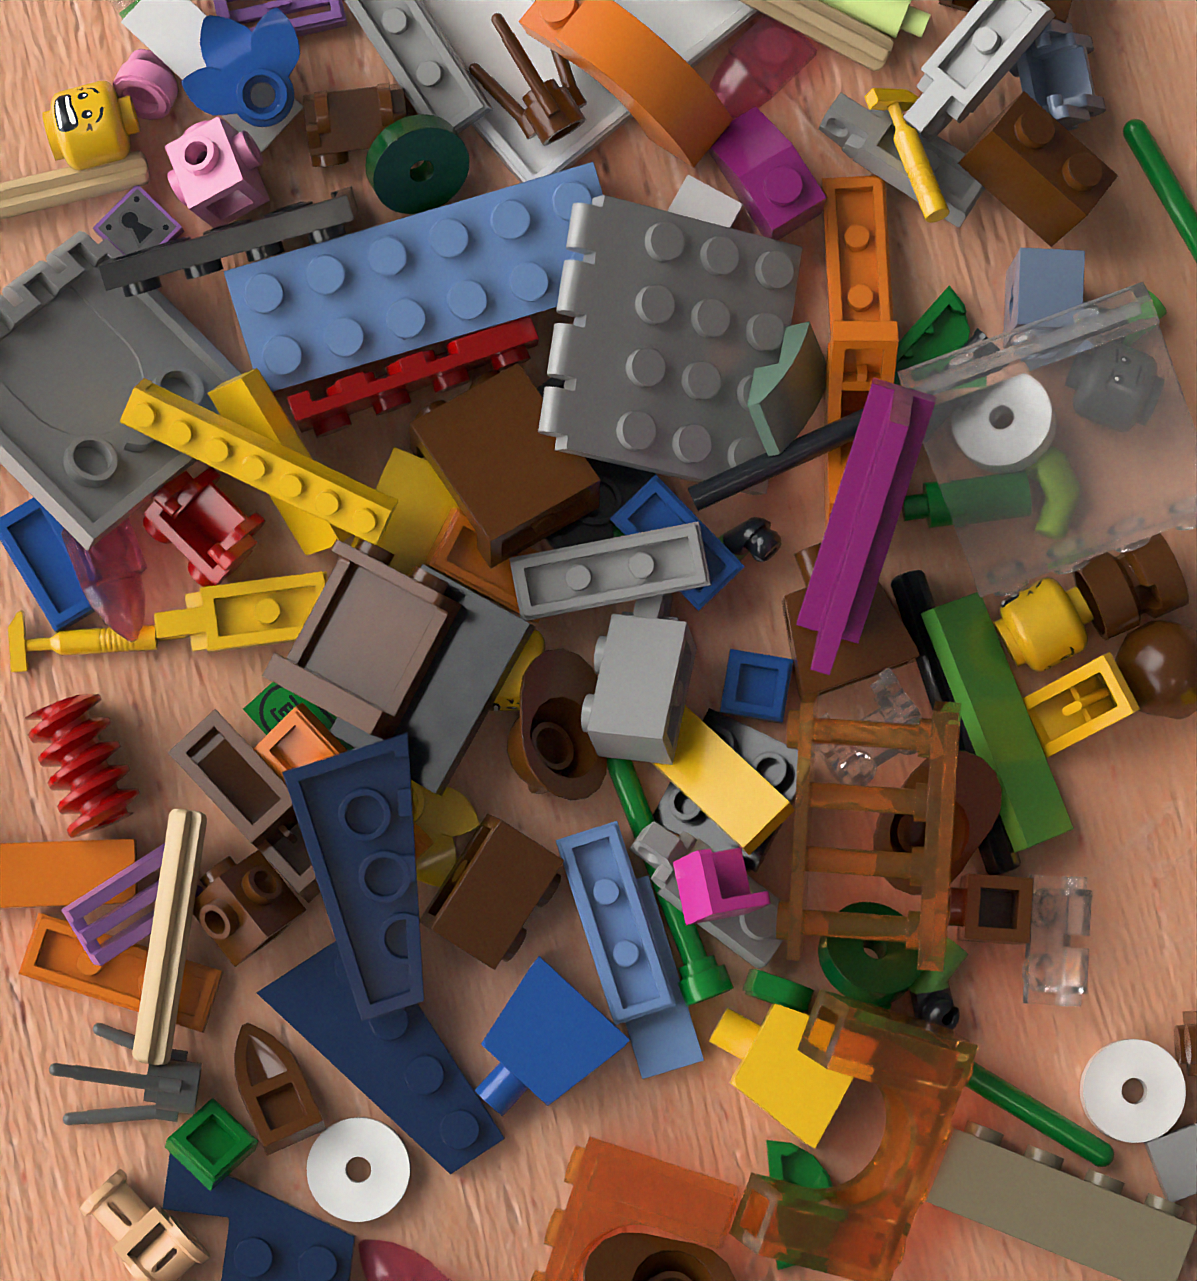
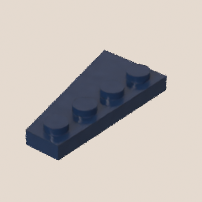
(363, 854)
(389, 1058)

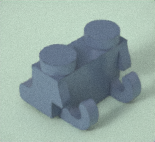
(1059, 75)

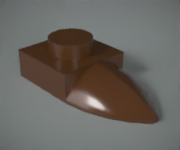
(274, 1090)

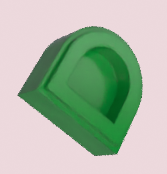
(777, 990)

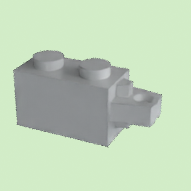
(640, 684)

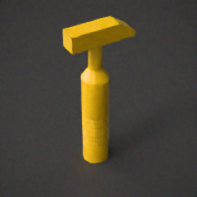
(911, 150)
(73, 642)

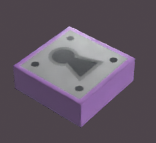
(137, 223)

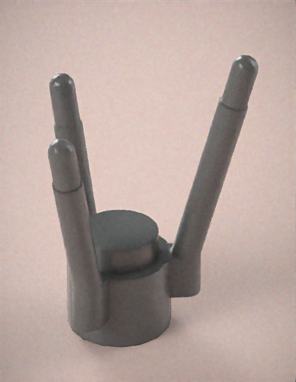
(170, 1085)

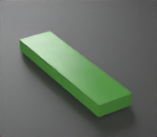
(997, 719)

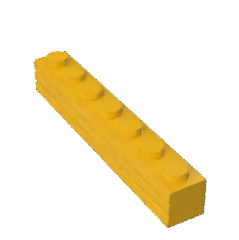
(258, 461)

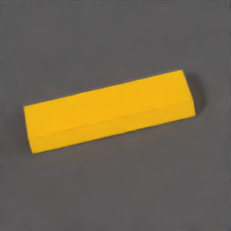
(253, 405)
(724, 785)

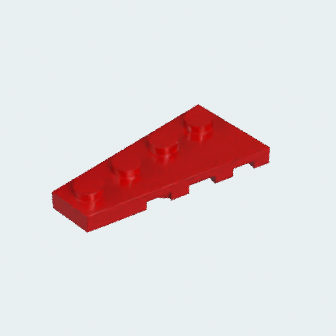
(498, 345)

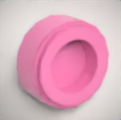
(148, 84)

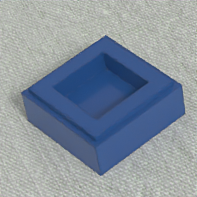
(756, 686)

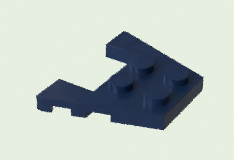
(265, 1234)

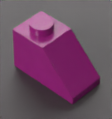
(767, 175)

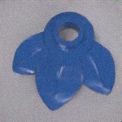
(241, 60)

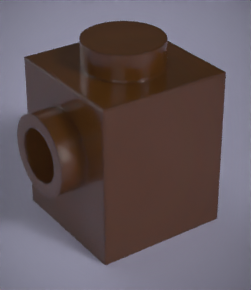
(992, 909)

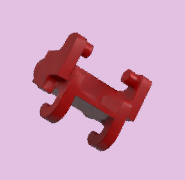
(202, 526)

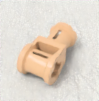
(149, 1235)

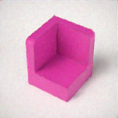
(715, 886)

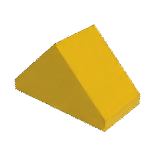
(1080, 704)

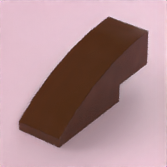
(249, 797)

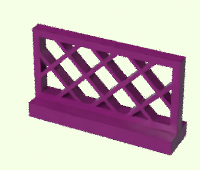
(864, 517)

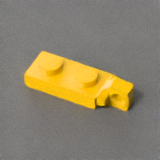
(243, 613)

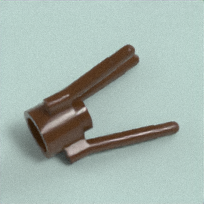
(550, 109)

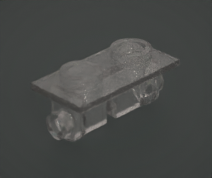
(1051, 969)

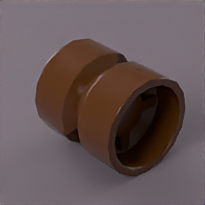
(1131, 585)

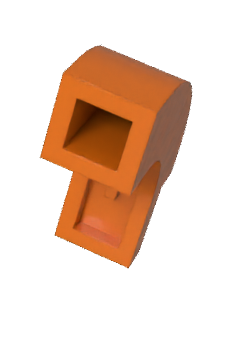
(637, 68)
(854, 357)

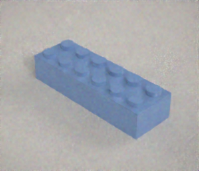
(409, 280)

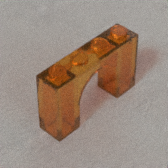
(626, 1188)
(864, 1223)

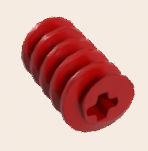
(82, 763)

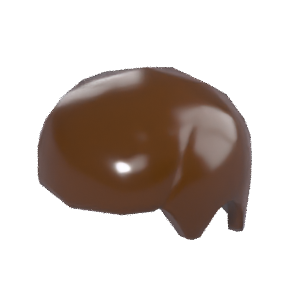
(1161, 668)

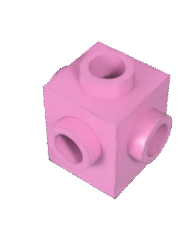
(216, 172)

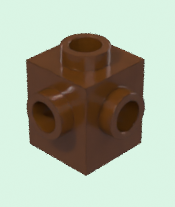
(245, 906)

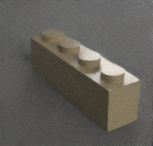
(1059, 1211)

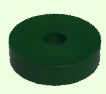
(406, 143)
(864, 977)

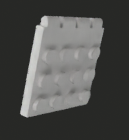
(664, 339)
(67, 377)

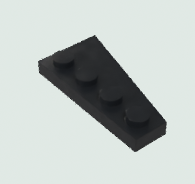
(259, 239)

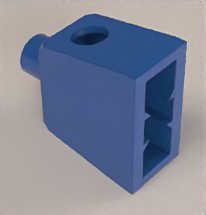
(545, 1040)

